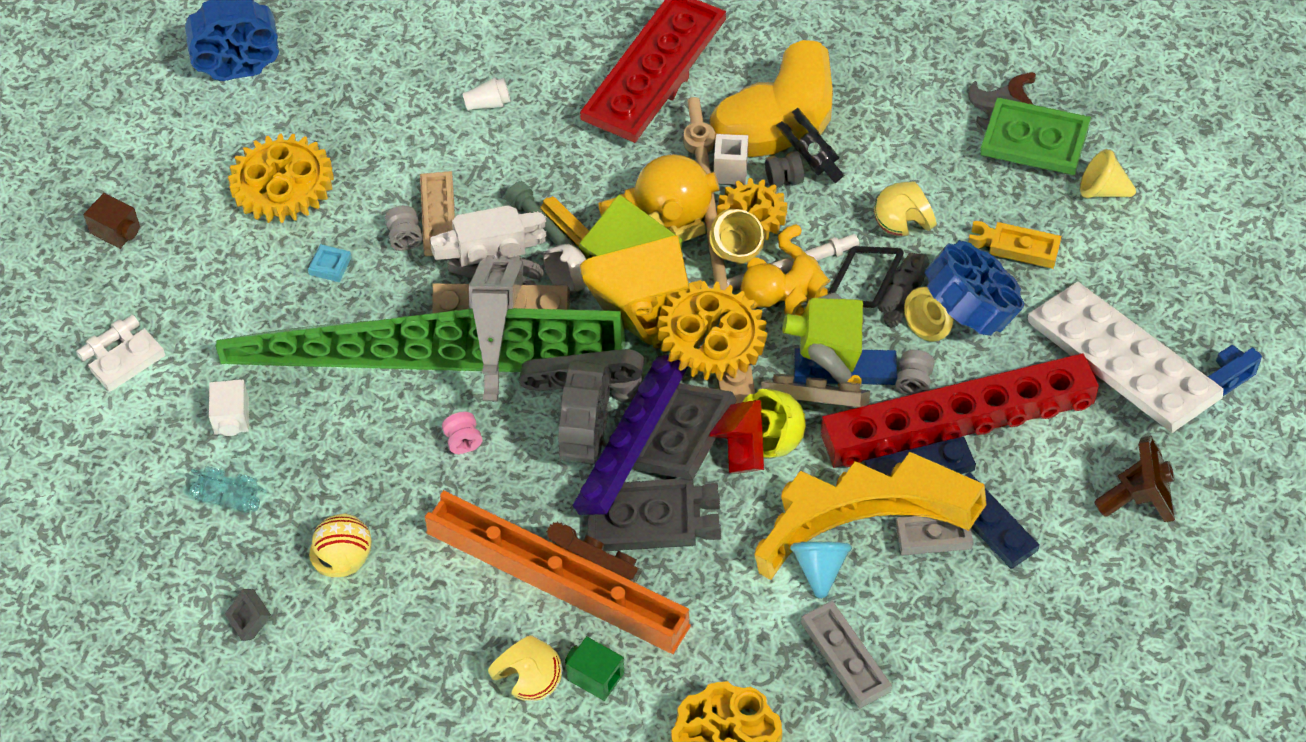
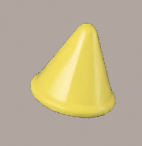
(1105, 178)
(921, 315)

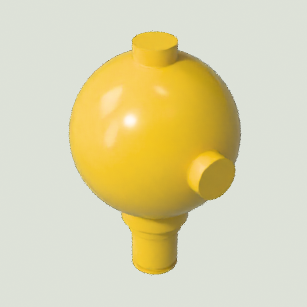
(674, 188)

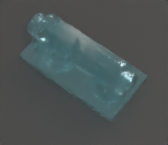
(213, 484)

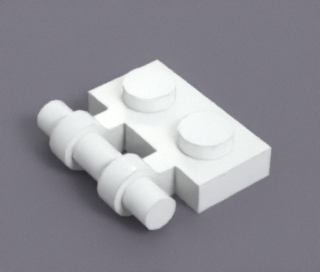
(124, 360)

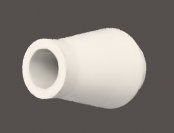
(487, 95)

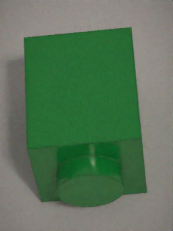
(594, 668)

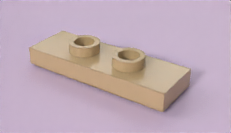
(437, 205)

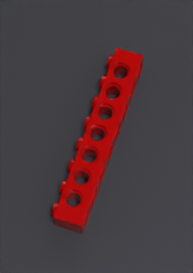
(973, 398)

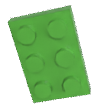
(1035, 136)

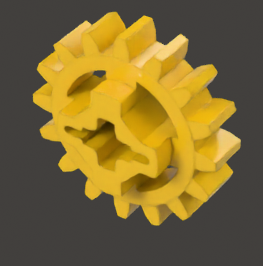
(759, 201)

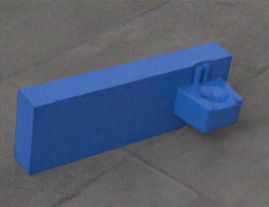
(873, 367)
(1235, 367)

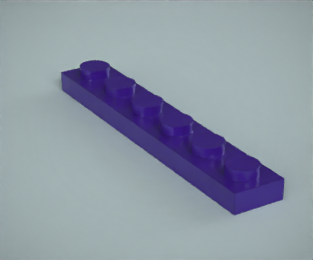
(629, 437)

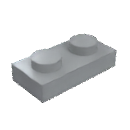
(930, 535)

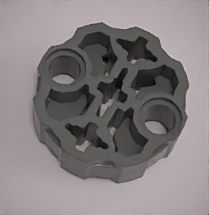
(584, 411)

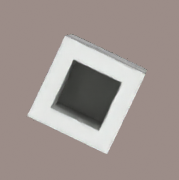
(731, 158)
(228, 407)

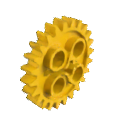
(281, 178)
(734, 346)

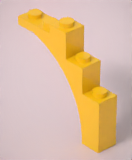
(913, 489)

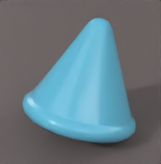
(821, 563)

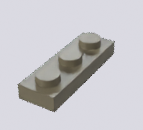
(817, 391)

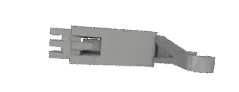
(490, 296)

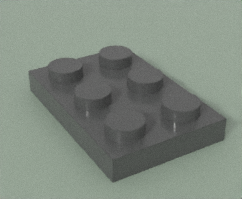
(683, 432)

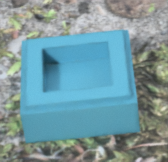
(329, 263)

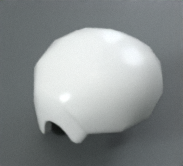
(563, 266)

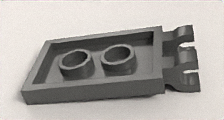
(658, 515)

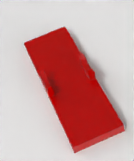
(653, 67)

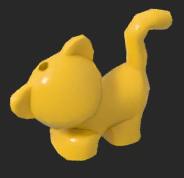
(770, 285)

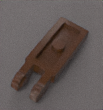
(593, 551)

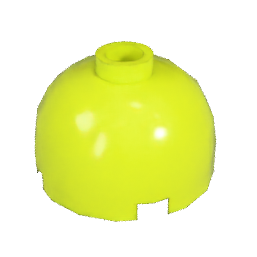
(781, 422)

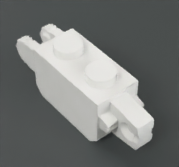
(489, 232)

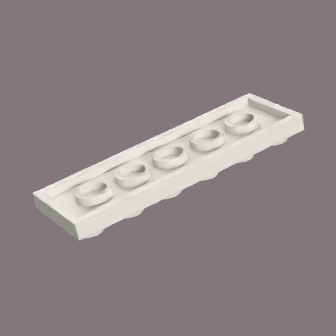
(1126, 356)

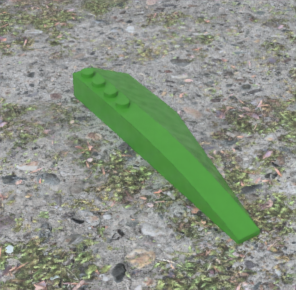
(430, 341)

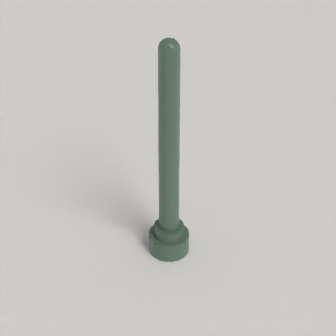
(522, 198)

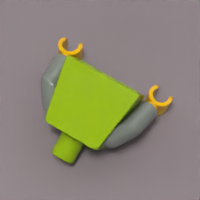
(830, 334)

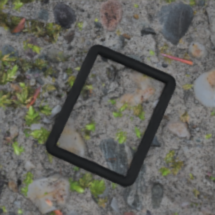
(864, 249)

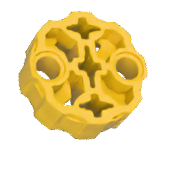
(729, 721)

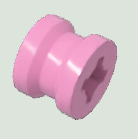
(462, 432)

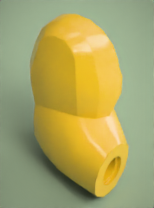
(757, 109)

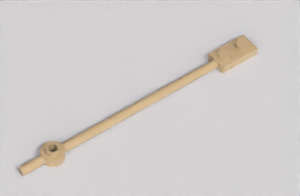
(701, 146)

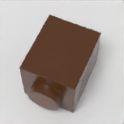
(112, 220)

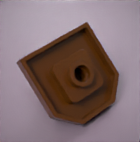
(1143, 483)

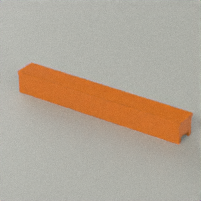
(559, 572)

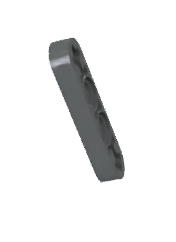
(550, 372)

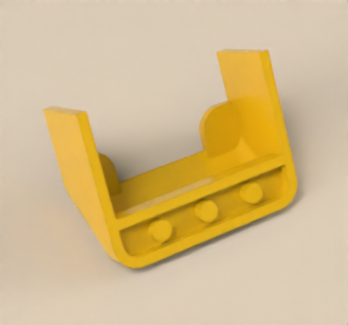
(635, 278)

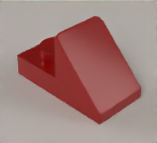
(743, 431)

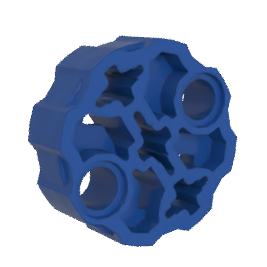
(231, 38)
(974, 288)

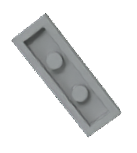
(846, 654)

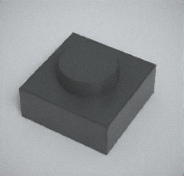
(247, 614)

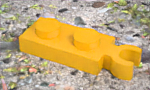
(1017, 243)

